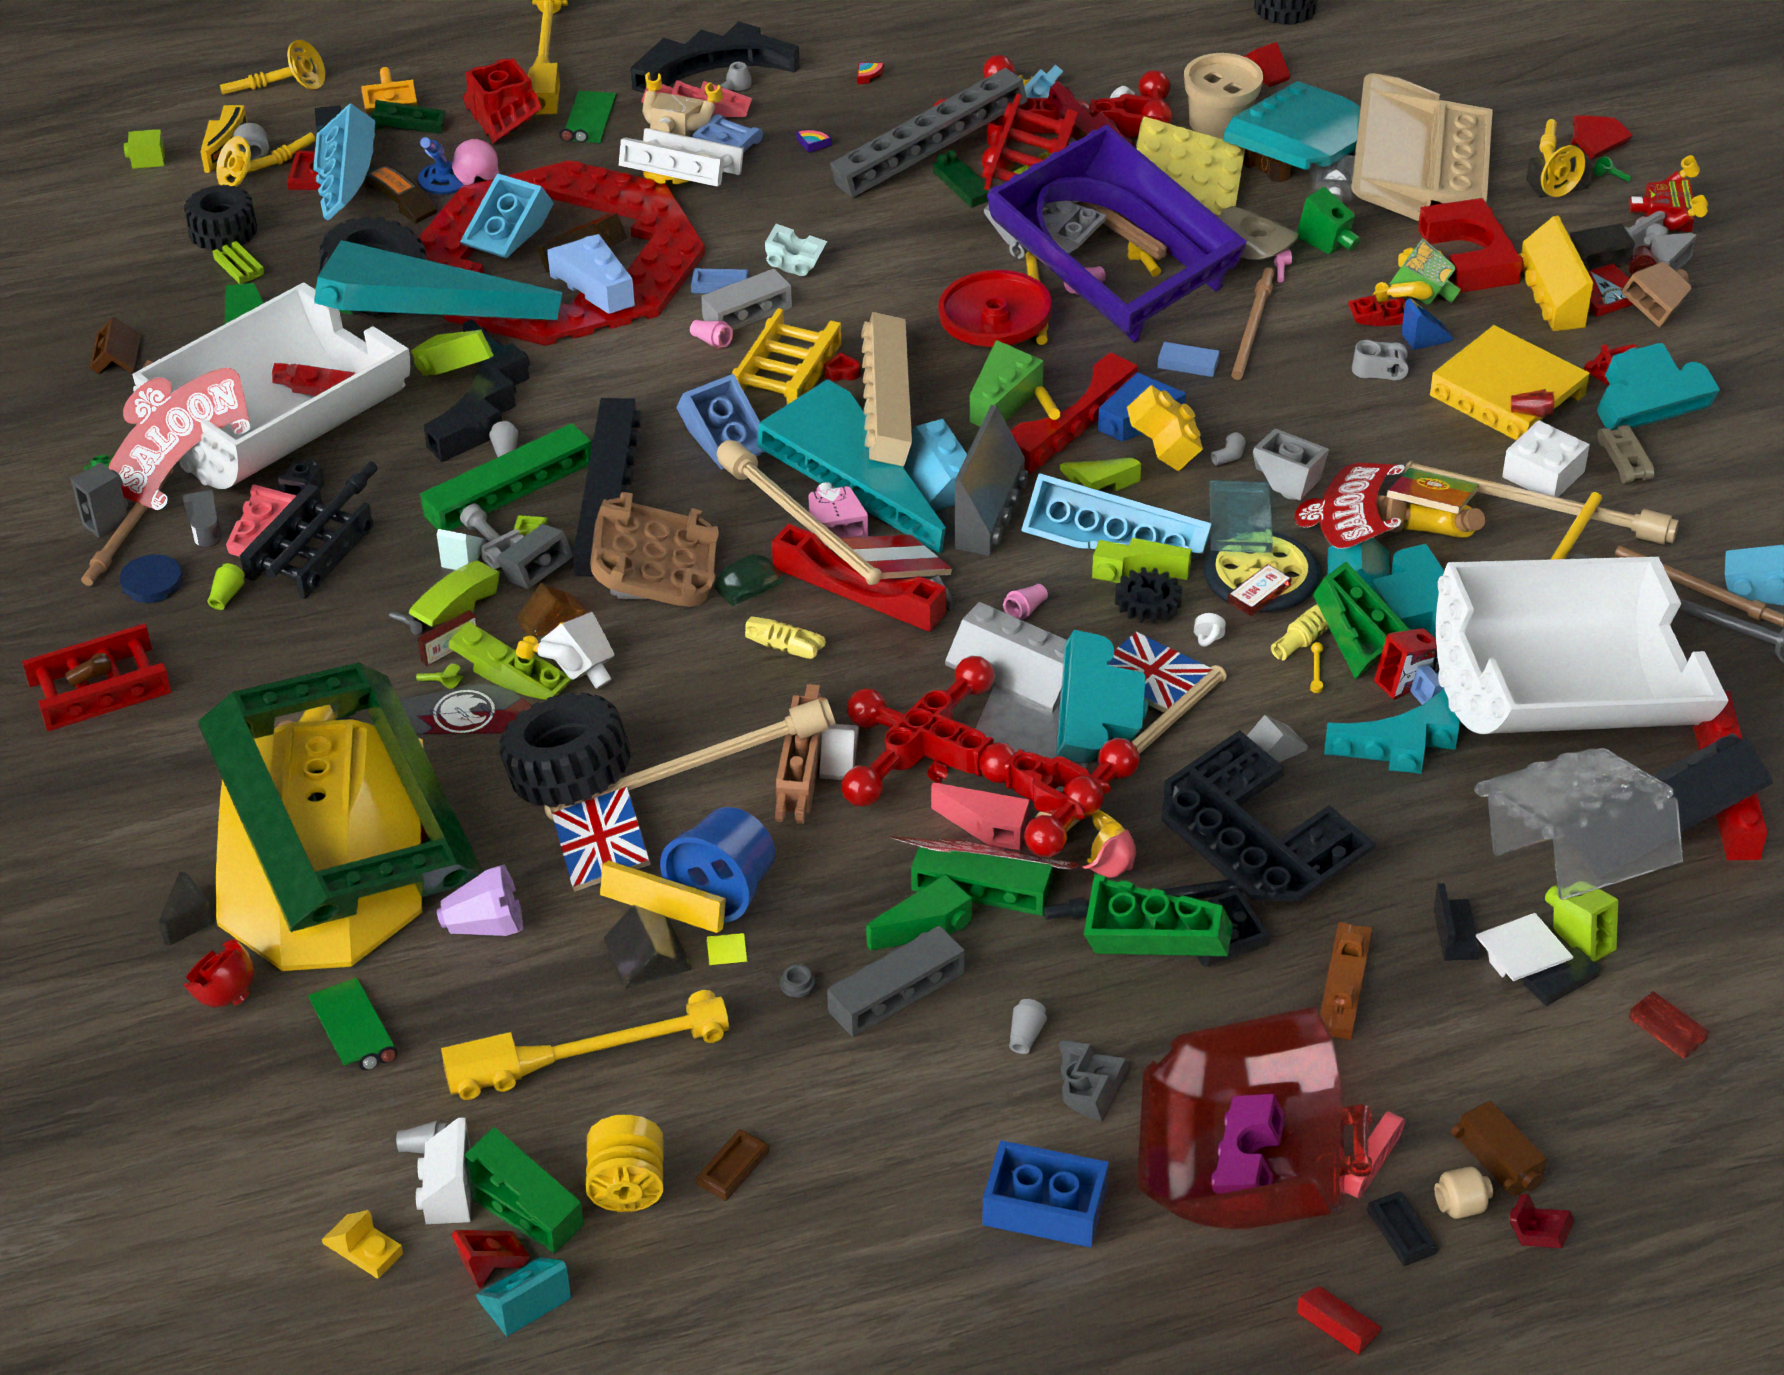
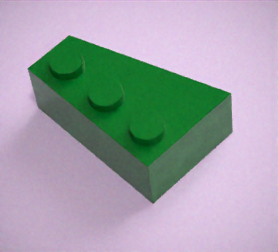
(1356, 617)
(521, 1192)

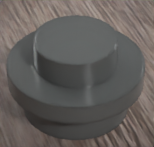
(797, 981)

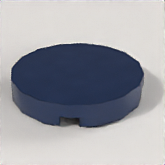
(150, 578)

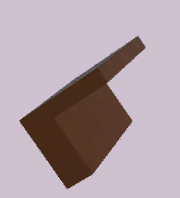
(117, 344)

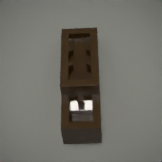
(607, 226)

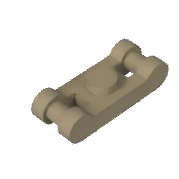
(1625, 452)

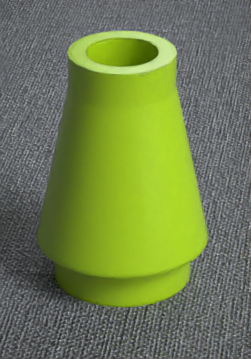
(226, 584)

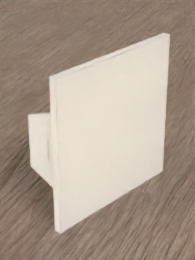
(1523, 947)

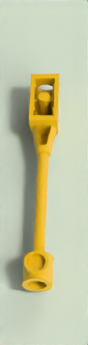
(543, 73)
(500, 1063)

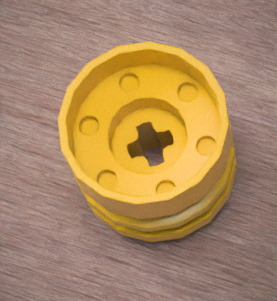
(624, 1163)

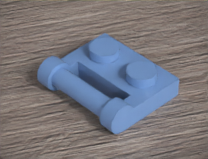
(729, 133)

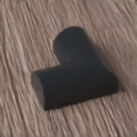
(1247, 930)

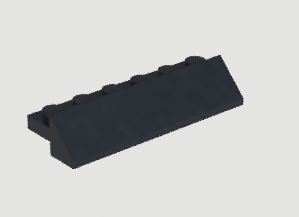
(1714, 779)

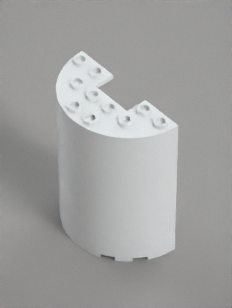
(287, 332)
(1567, 647)

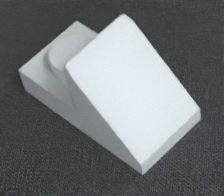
(838, 750)

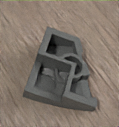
(1090, 1079)

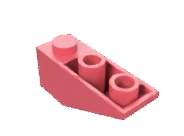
(986, 815)

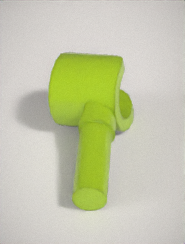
(447, 678)

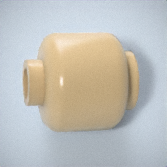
(1463, 1192)

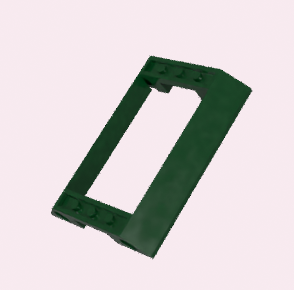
(334, 892)

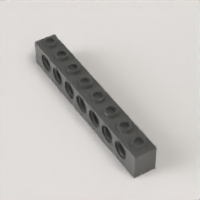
(927, 132)

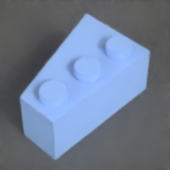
(594, 271)

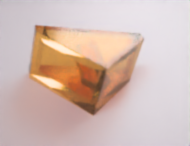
(548, 609)

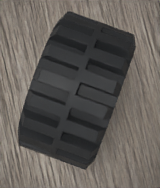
(1285, 10)
(220, 217)

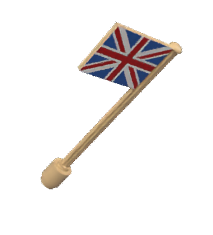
(1171, 683)
(607, 823)

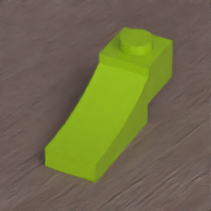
(1116, 559)

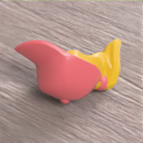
(1112, 849)

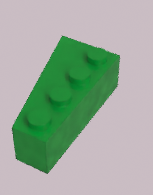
(1153, 923)

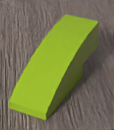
(456, 593)

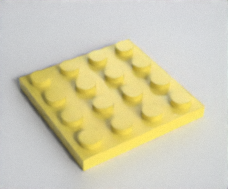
(1194, 160)

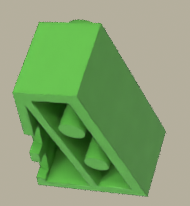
(1005, 381)

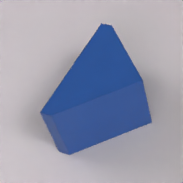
(1422, 328)

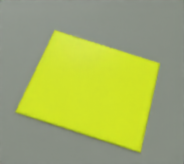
(726, 949)

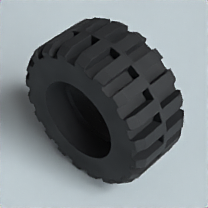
(375, 234)
(565, 749)

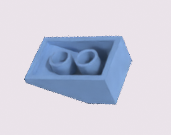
(720, 414)

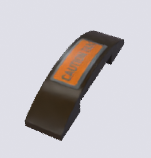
(410, 198)

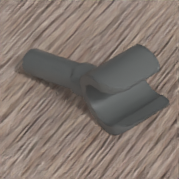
(415, 624)

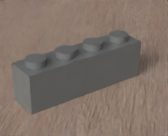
(895, 980)

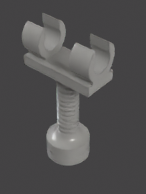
(475, 519)

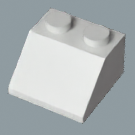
(444, 1176)

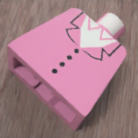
(839, 511)

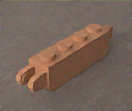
(798, 767)

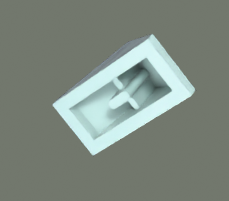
(458, 548)

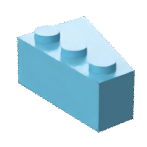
(1756, 573)

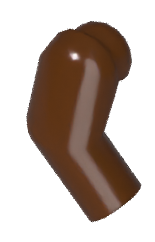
(97, 666)

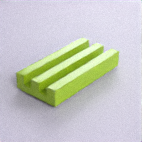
(243, 262)

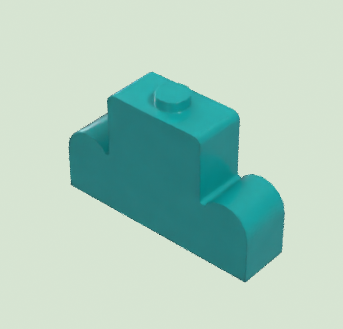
(1652, 388)
(1412, 587)
(1096, 698)

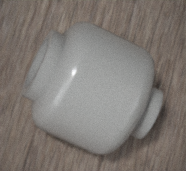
(256, 138)

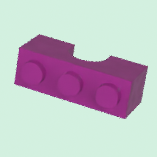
(1249, 1125)

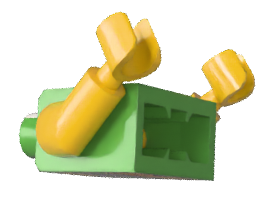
(1421, 276)

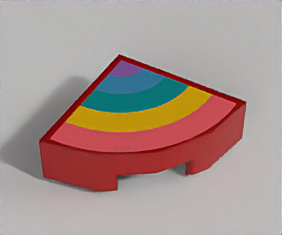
(869, 70)

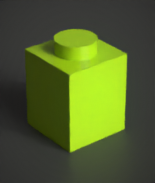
(145, 149)

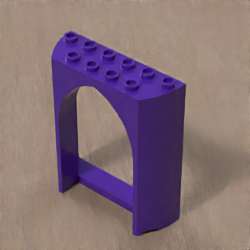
(1119, 177)

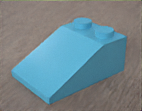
(507, 216)

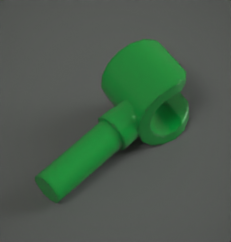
(1605, 165)

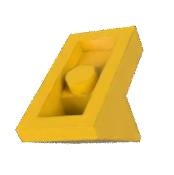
(363, 1244)

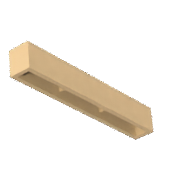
(886, 389)

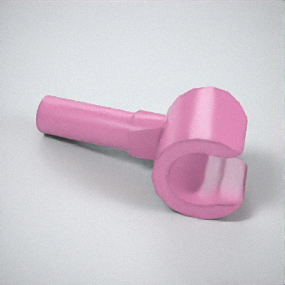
(1282, 259)

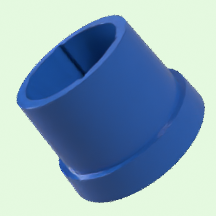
(723, 857)

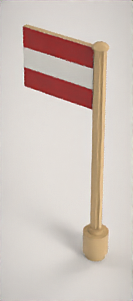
(870, 556)

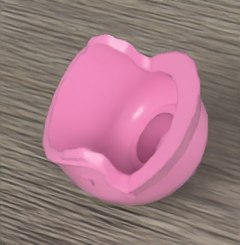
(475, 159)

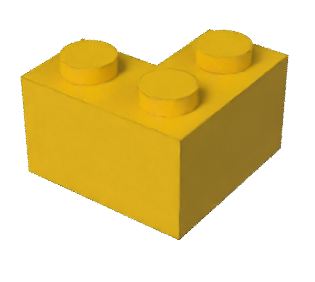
(1168, 425)

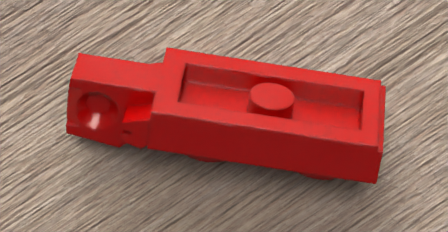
(307, 379)

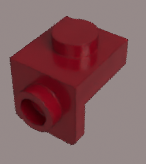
(1540, 1226)

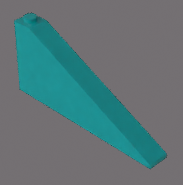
(392, 282)
(826, 441)

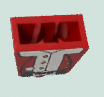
(1401, 658)

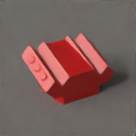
(500, 97)

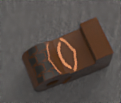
(1275, 169)

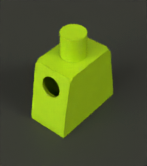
(1586, 921)

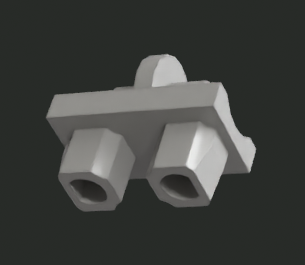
(1646, 228)

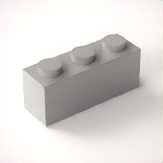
(748, 300)

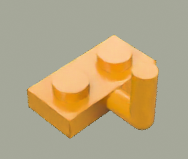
(397, 92)

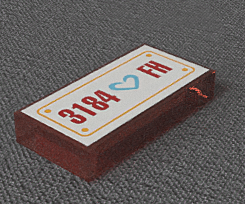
(1259, 590)
(435, 643)

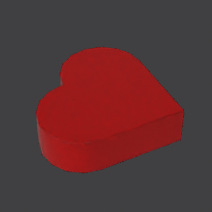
(841, 368)

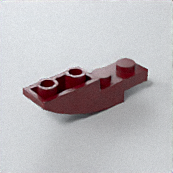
(1063, 99)

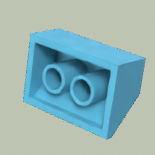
(935, 462)

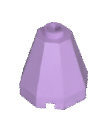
(483, 906)

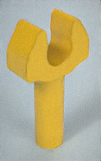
(1136, 253)

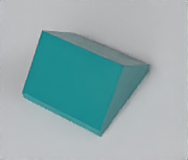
(1366, 558)
(526, 1294)

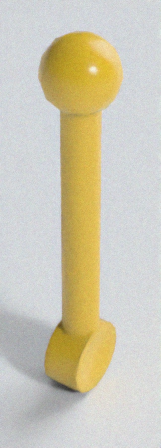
(1316, 685)

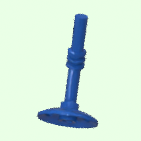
(443, 171)

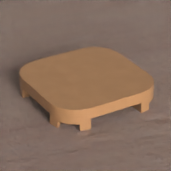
(654, 552)

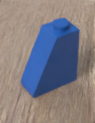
(1113, 414)

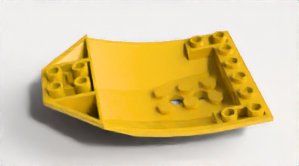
(358, 819)

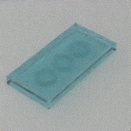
(1240, 516)

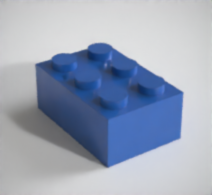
(1045, 1193)

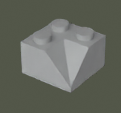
(1290, 463)

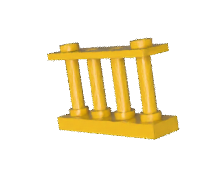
(805, 374)

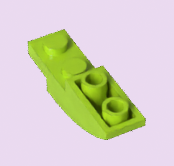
(503, 667)

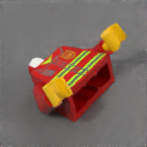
(1673, 198)

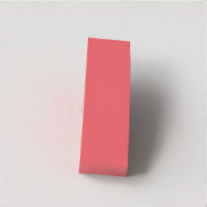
(731, 105)

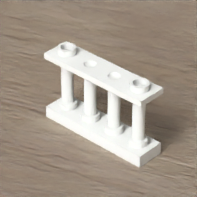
(681, 156)

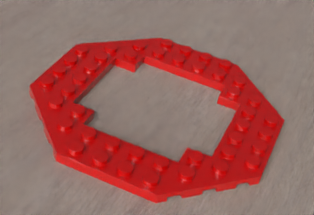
(656, 272)

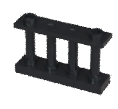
(290, 524)

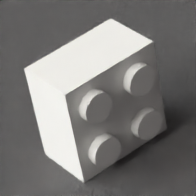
(1545, 460)

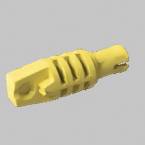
(1300, 633)

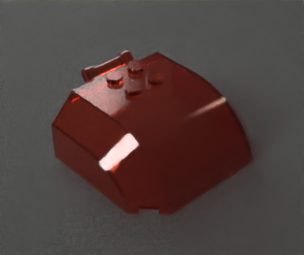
(1187, 1108)

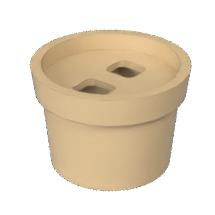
(1219, 90)

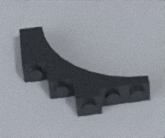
(712, 51)
(481, 407)

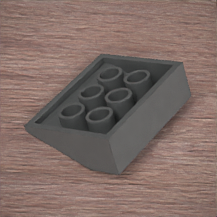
(988, 486)

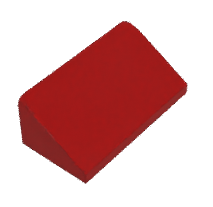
(1337, 1319)

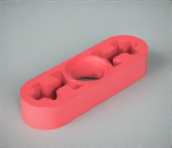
(1379, 1148)

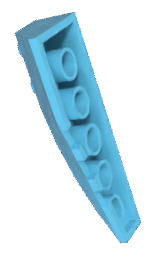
(343, 157)
(1085, 516)

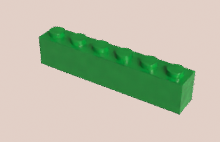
(508, 477)

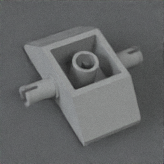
(1066, 223)

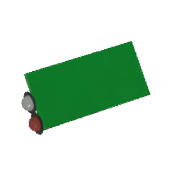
(588, 117)
(353, 1025)

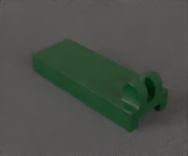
(408, 117)
(960, 179)

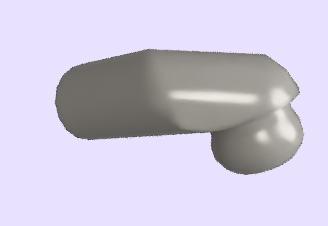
(1233, 450)

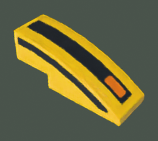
(219, 132)

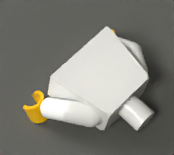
(576, 646)

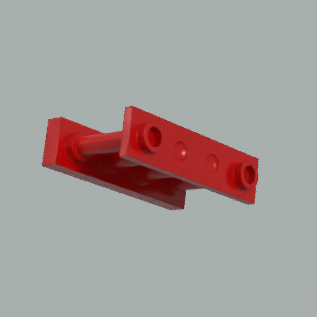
(1062, 127)
(104, 696)

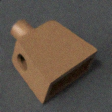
(1658, 291)

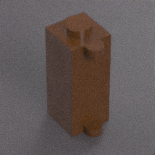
(1501, 1148)

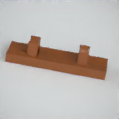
(1345, 979)

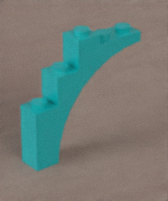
(1397, 738)

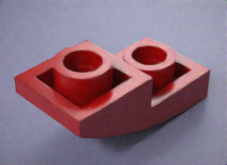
(1371, 312)

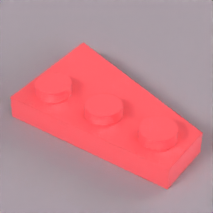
(258, 513)

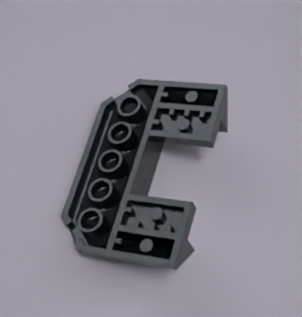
(1206, 813)

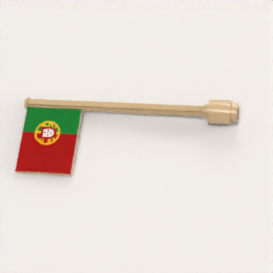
(1453, 491)

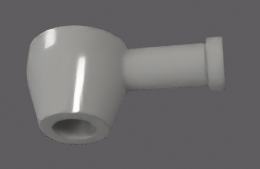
(738, 77)

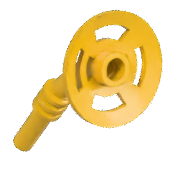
(296, 68)
(240, 164)
(1557, 167)

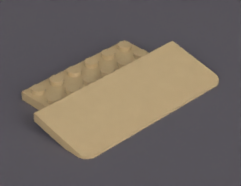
(1418, 147)

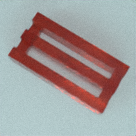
(1664, 1027)

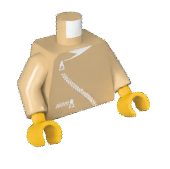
(678, 113)

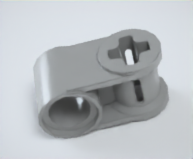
(1377, 359)

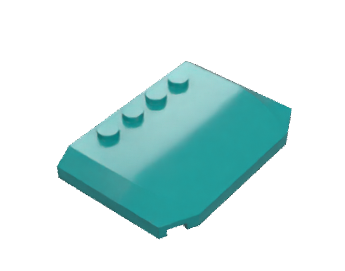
(1298, 126)

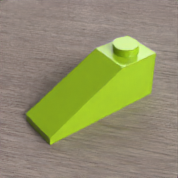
(451, 352)

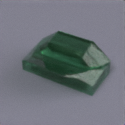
(747, 579)

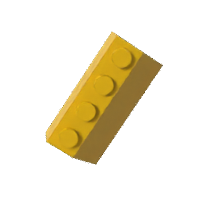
(1557, 276)

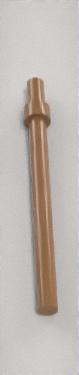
(1262, 291)
(102, 559)
(1755, 609)

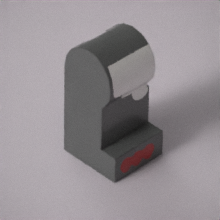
(203, 516)

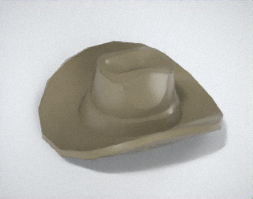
(1263, 235)

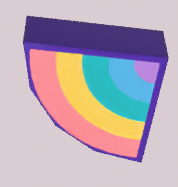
(813, 140)

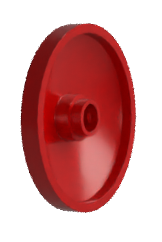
(994, 307)

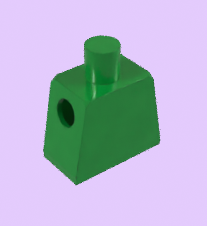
(1327, 223)

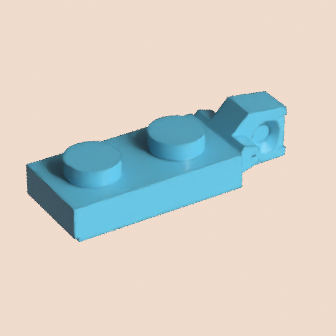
(1040, 84)

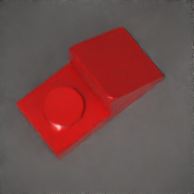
(488, 1250)

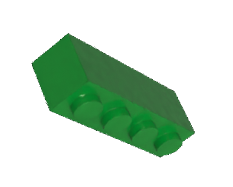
(987, 878)

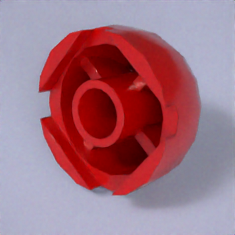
(222, 977)

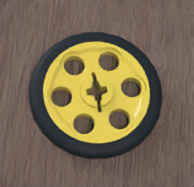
(1298, 560)

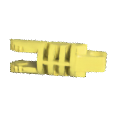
(784, 637)

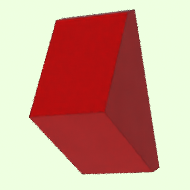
(1271, 63)

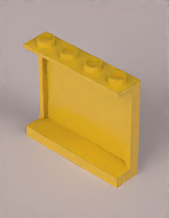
(1503, 365)

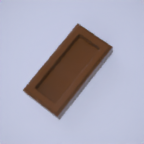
(732, 1164)

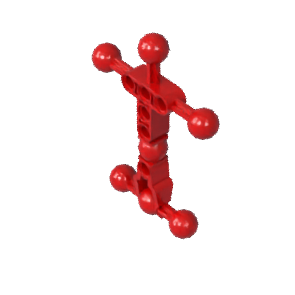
(1125, 110)
(933, 733)

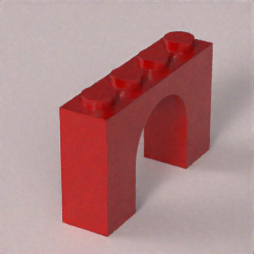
(1473, 222)

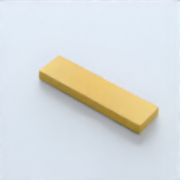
(663, 896)

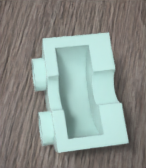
(792, 253)

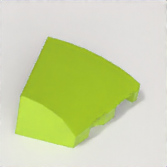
(1101, 473)

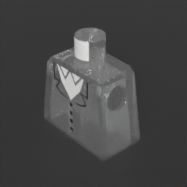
(1335, 178)

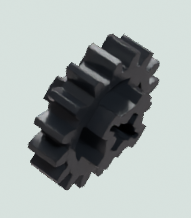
(1150, 596)

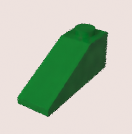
(935, 905)

